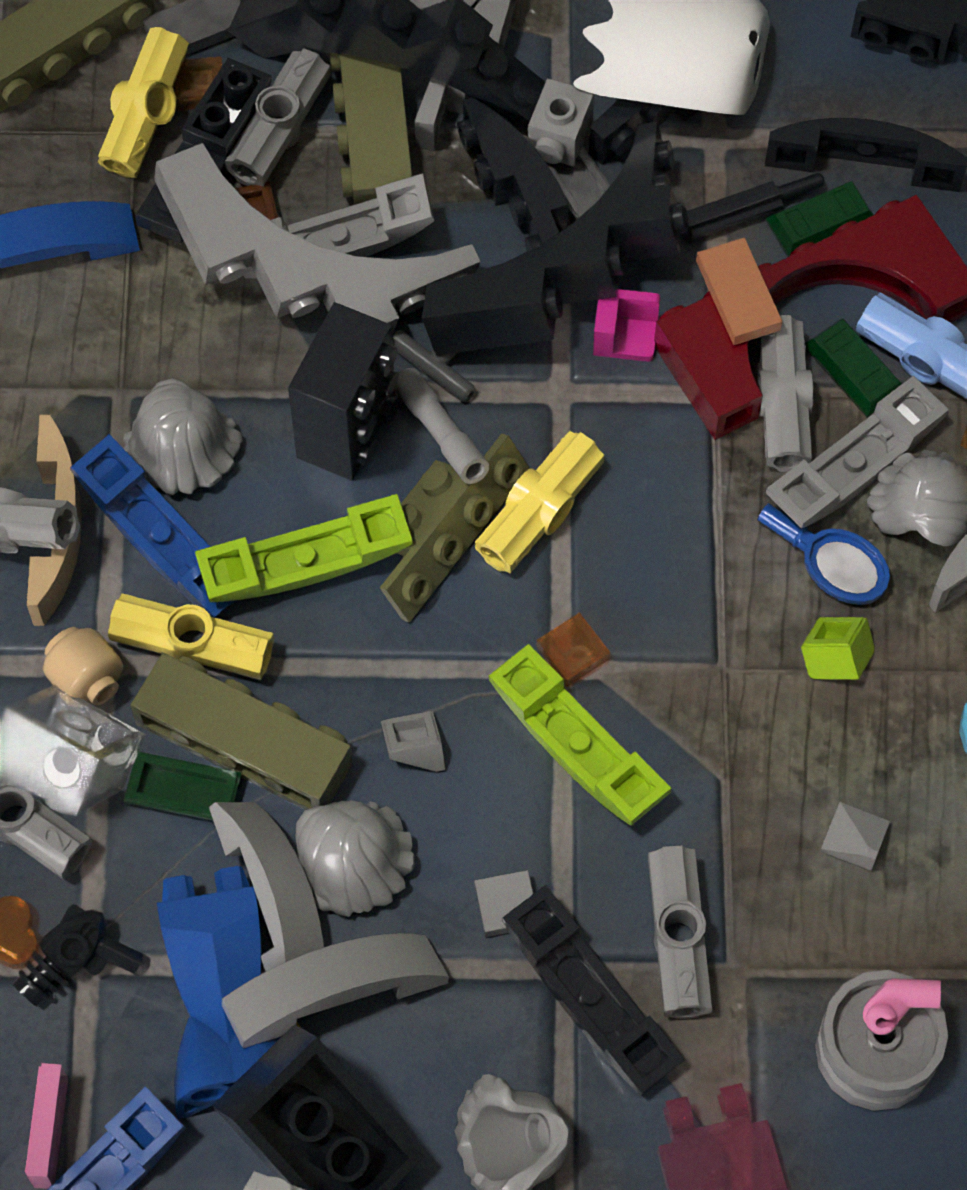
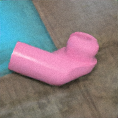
(896, 998)

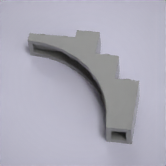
(294, 273)

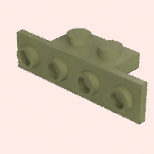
(444, 522)

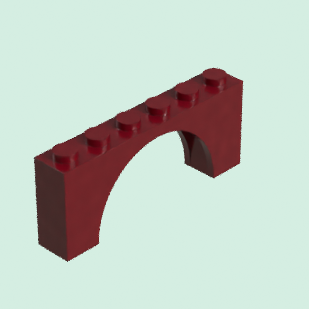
(890, 252)

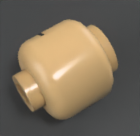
(83, 665)

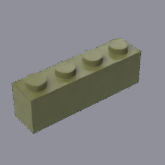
(54, 35)
(374, 125)
(241, 732)

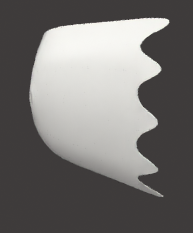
(680, 53)

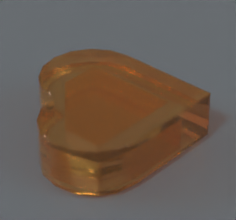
(16, 935)

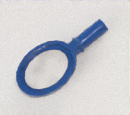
(835, 559)

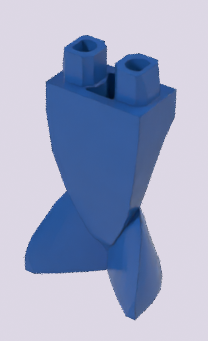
(212, 951)

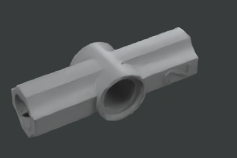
(268, 138)
(786, 396)
(35, 522)
(42, 833)
(680, 963)

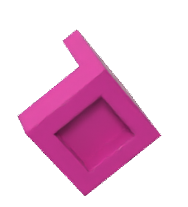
(626, 325)

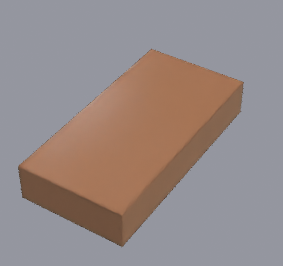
(739, 291)

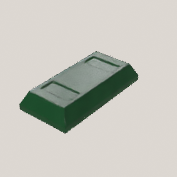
(818, 217)
(853, 365)
(179, 785)

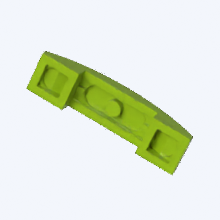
(305, 555)
(576, 739)

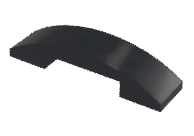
(867, 141)
(589, 992)

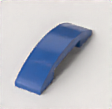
(67, 229)
(145, 519)
(128, 1150)

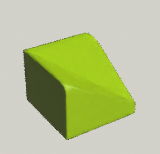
(838, 648)

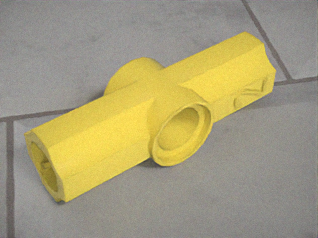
(143, 102)
(539, 502)
(160, 626)

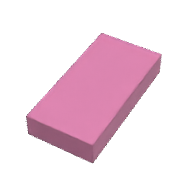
(46, 1125)

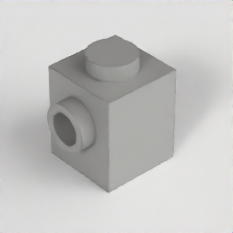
(561, 122)

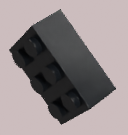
(344, 391)
(315, 1120)

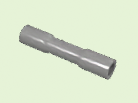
(454, 444)

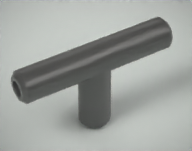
(433, 365)

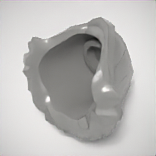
(182, 439)
(922, 496)
(353, 855)
(509, 1136)

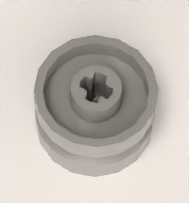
(870, 1070)

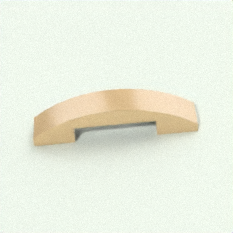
(52, 575)

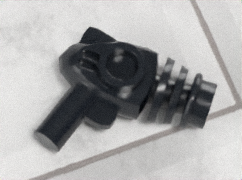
(70, 948)

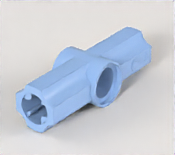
(926, 348)

